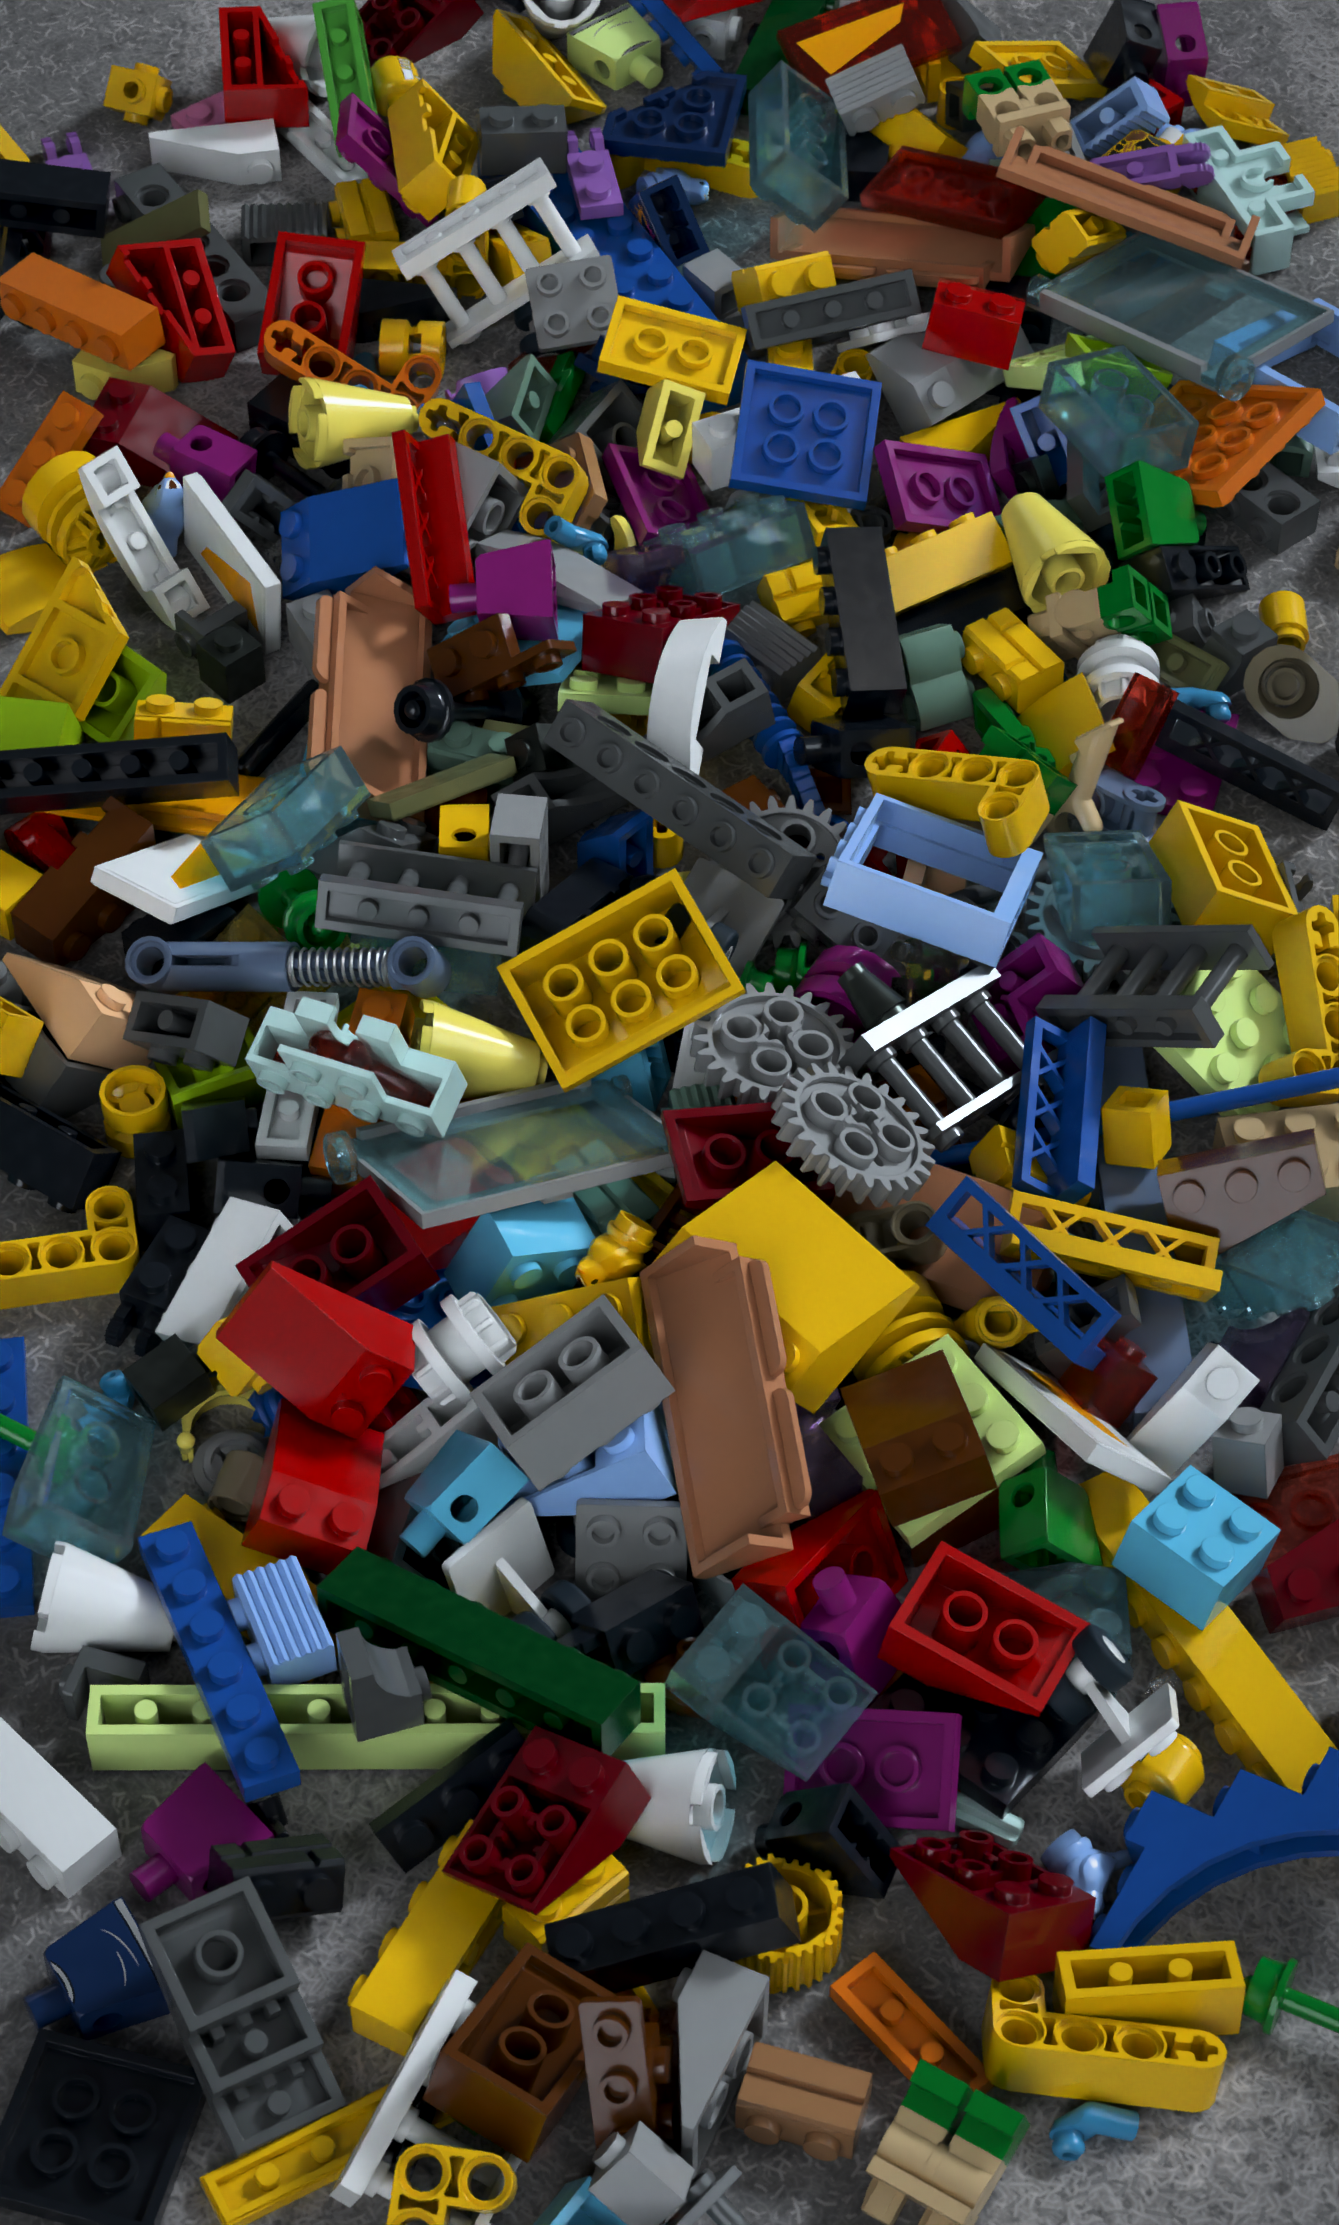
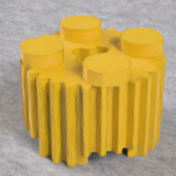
(820, 1929)

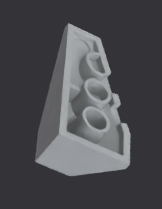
(931, 385)

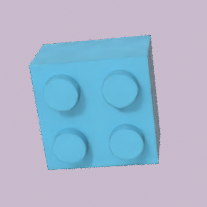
(521, 1252)
(1195, 1547)

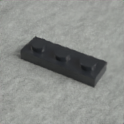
(447, 1799)

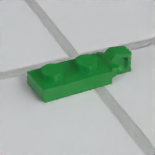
(568, 381)
(991, 710)

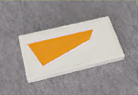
(231, 561)
(168, 880)
(1082, 1431)

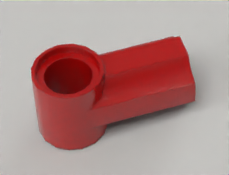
(41, 840)

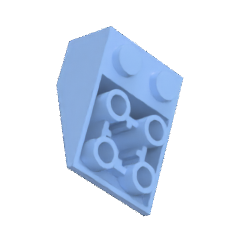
(627, 1468)

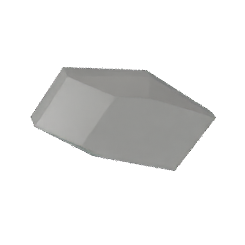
(579, 580)

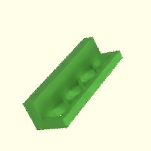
(343, 55)

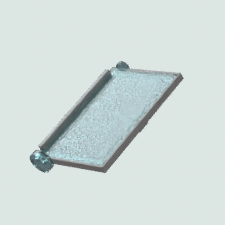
(1180, 311)
(507, 1151)

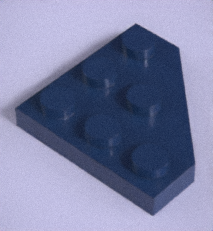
(681, 124)

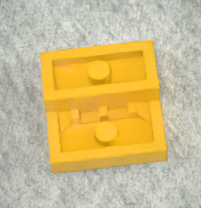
(1236, 108)
(26, 585)
(1061, 717)

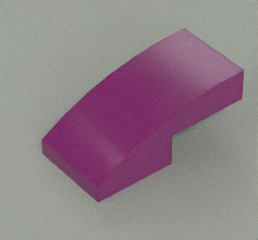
(1006, 450)

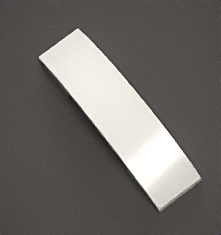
(135, 540)
(681, 688)

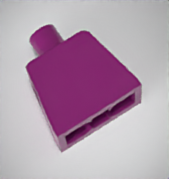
(1173, 66)
(209, 453)
(514, 583)
(853, 1622)
(182, 1832)

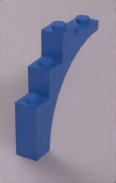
(1187, 1853)

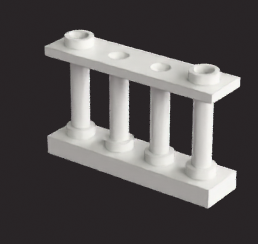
(458, 233)
(399, 2120)

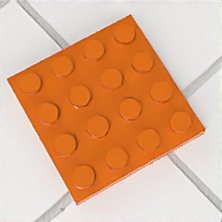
(1239, 435)

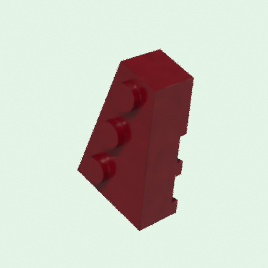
(1301, 1583)

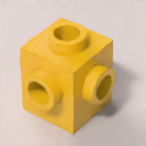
(138, 93)

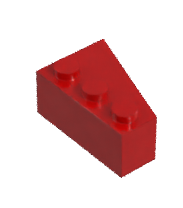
(256, 72)
(181, 285)

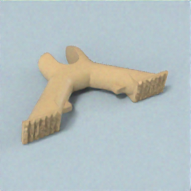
(1085, 772)

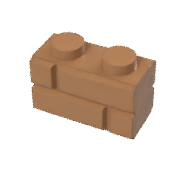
(803, 2102)

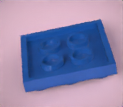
(805, 435)

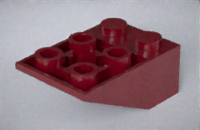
(415, 26)
(631, 634)
(548, 1822)
(996, 1903)

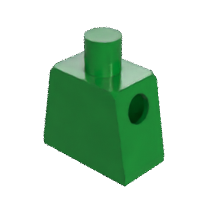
(1151, 510)
(1045, 1518)

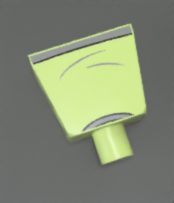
(617, 49)

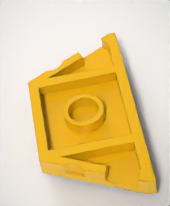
(69, 645)

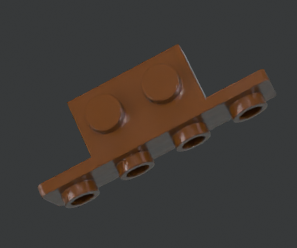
(490, 660)
(626, 2069)

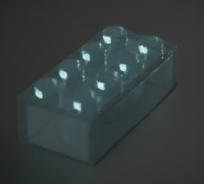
(797, 147)

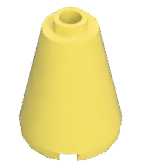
(331, 411)
(1050, 551)
(487, 1055)

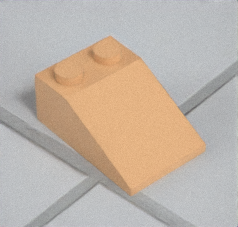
(79, 1011)

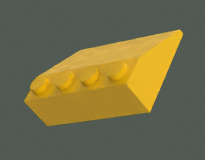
(611, 990)
(826, 1278)

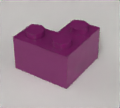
(1027, 975)

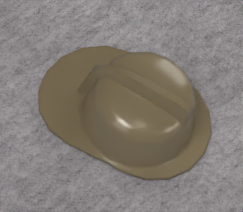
(1293, 678)

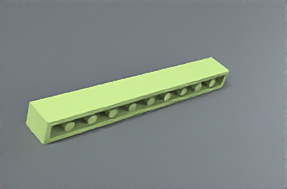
(172, 1730)

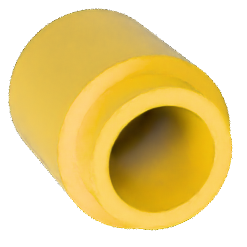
(1286, 616)

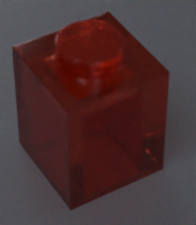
(1114, 1385)

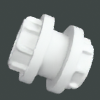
(1111, 666)
(460, 1348)

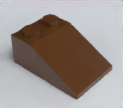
(918, 1438)
(517, 2054)

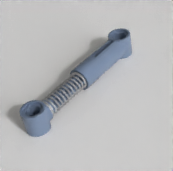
(283, 966)

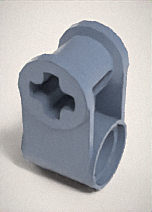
(1127, 803)

